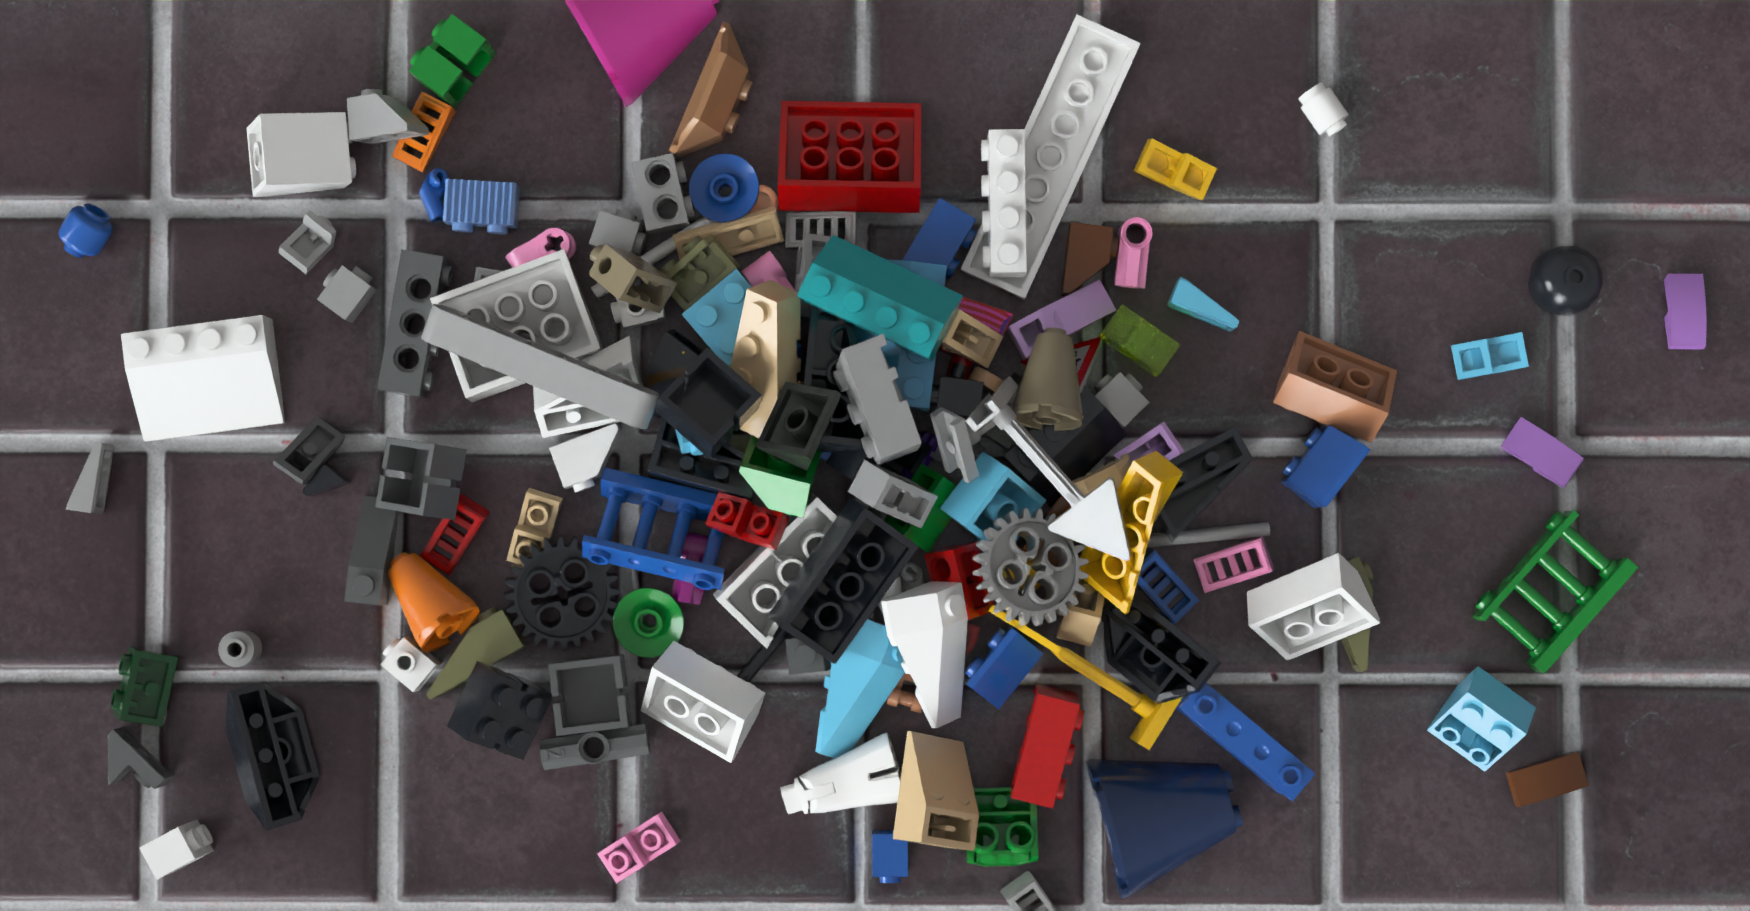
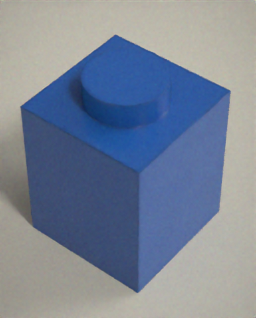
(889, 857)

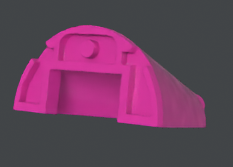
(640, 36)

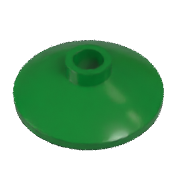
(636, 634)

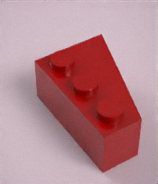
(1046, 746)

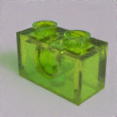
(1139, 340)

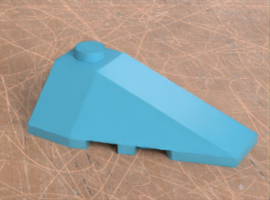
(857, 689)

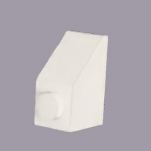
(585, 457)

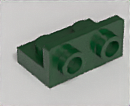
(143, 686)

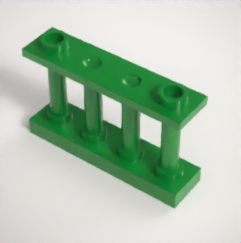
(1589, 599)

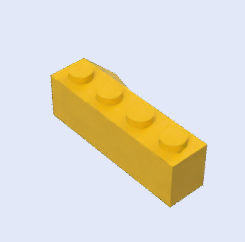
(1141, 501)

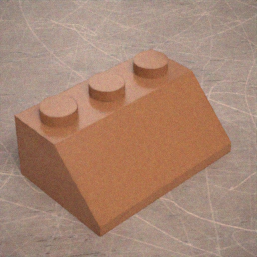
(1336, 387)

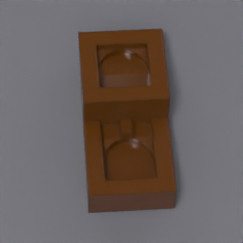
(1546, 779)

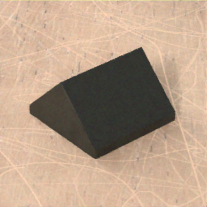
(798, 423)

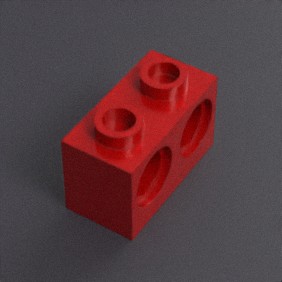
(956, 564)

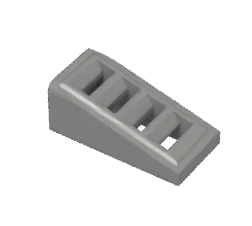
(848, 217)
(92, 485)
(1021, 886)

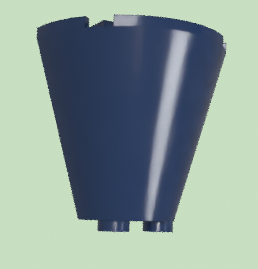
(1160, 815)

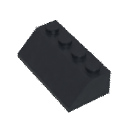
(842, 581)

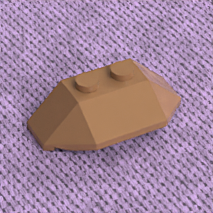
(715, 97)

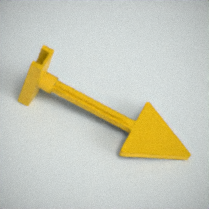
(1153, 715)

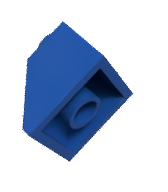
(1323, 466)

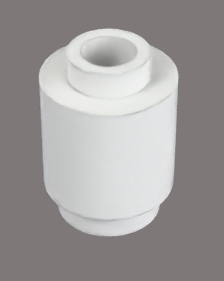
(1323, 110)

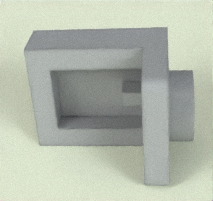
(309, 242)

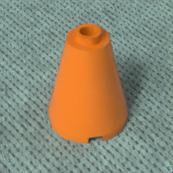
(430, 602)

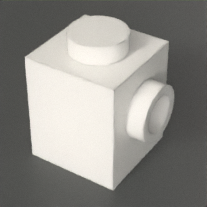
(409, 663)

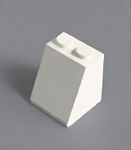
(299, 153)

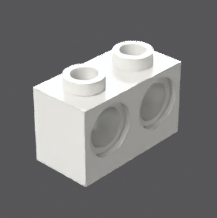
(177, 848)

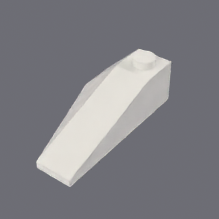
(931, 636)

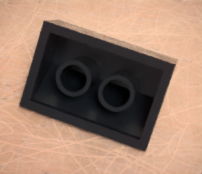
(1071, 450)

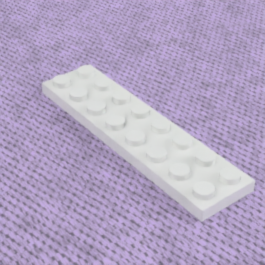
(1061, 139)

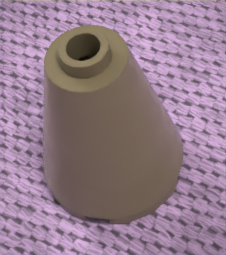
(1050, 384)

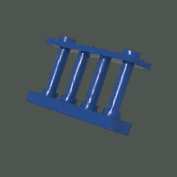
(653, 497)
(1246, 741)

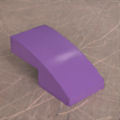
(1686, 311)
(1542, 452)

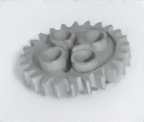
(1003, 552)

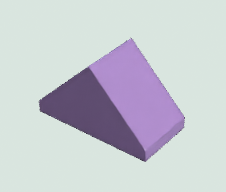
(1156, 439)

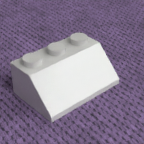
(1311, 607)
(701, 701)

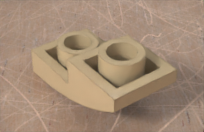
(535, 522)

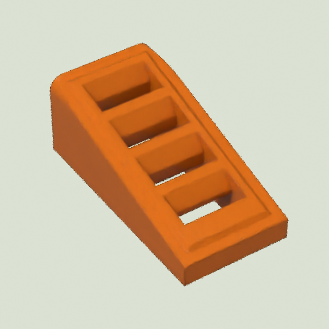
(441, 125)

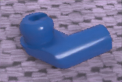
(432, 193)

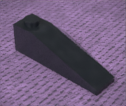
(824, 345)

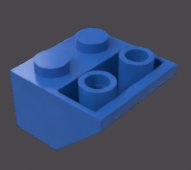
(1002, 666)

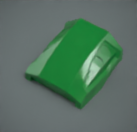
(1005, 830)

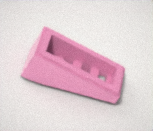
(1238, 576)

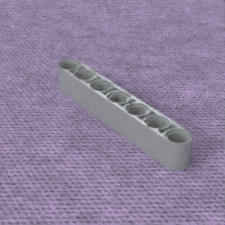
(540, 366)

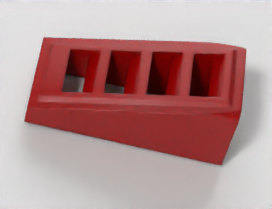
(471, 509)

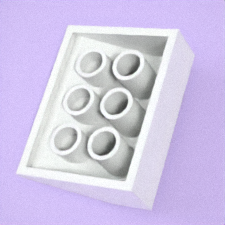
(532, 301)
(204, 377)

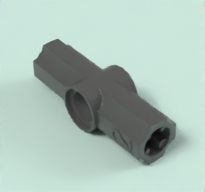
(572, 750)

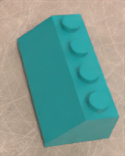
(880, 297)

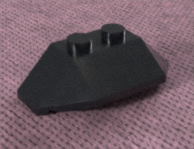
(1155, 652)
(271, 753)

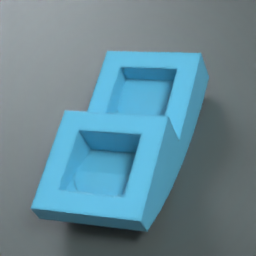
(1489, 356)

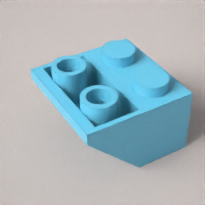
(1482, 719)

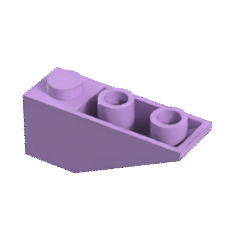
(1067, 313)

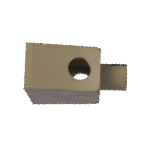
(617, 270)

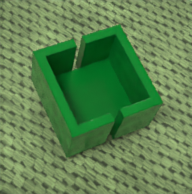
(463, 46)

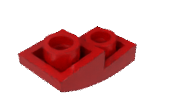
(747, 521)

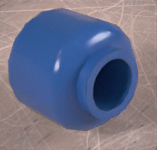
(85, 230)

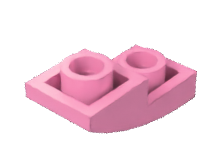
(639, 847)

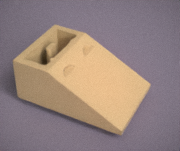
(936, 794)

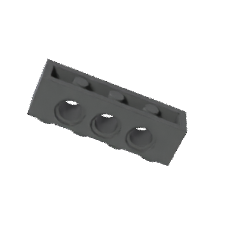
(412, 269)

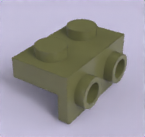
(699, 270)

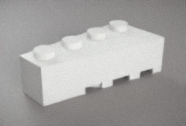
(768, 572)

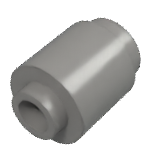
(250, 645)

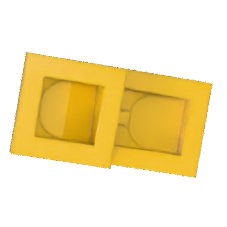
(1175, 169)

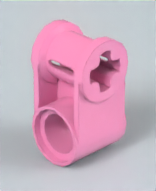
(541, 246)

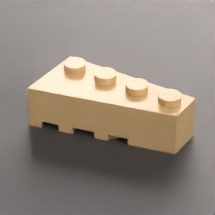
(767, 346)

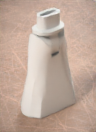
(852, 780)

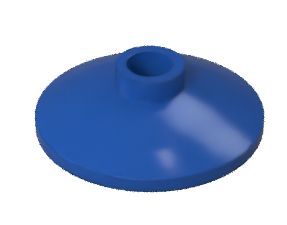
(722, 172)

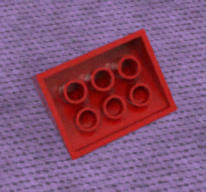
(849, 157)

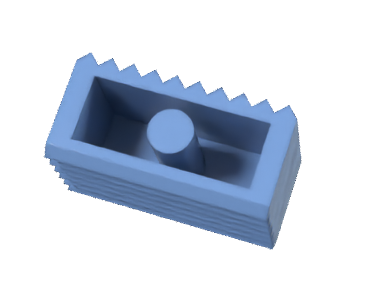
(481, 205)

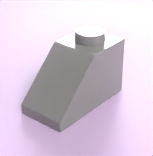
(381, 119)

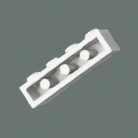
(1006, 203)

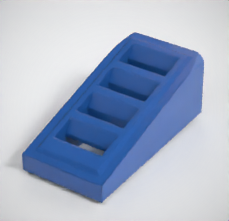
(1179, 609)

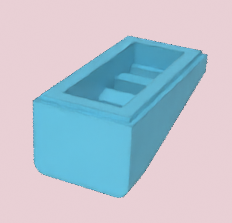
(1195, 303)

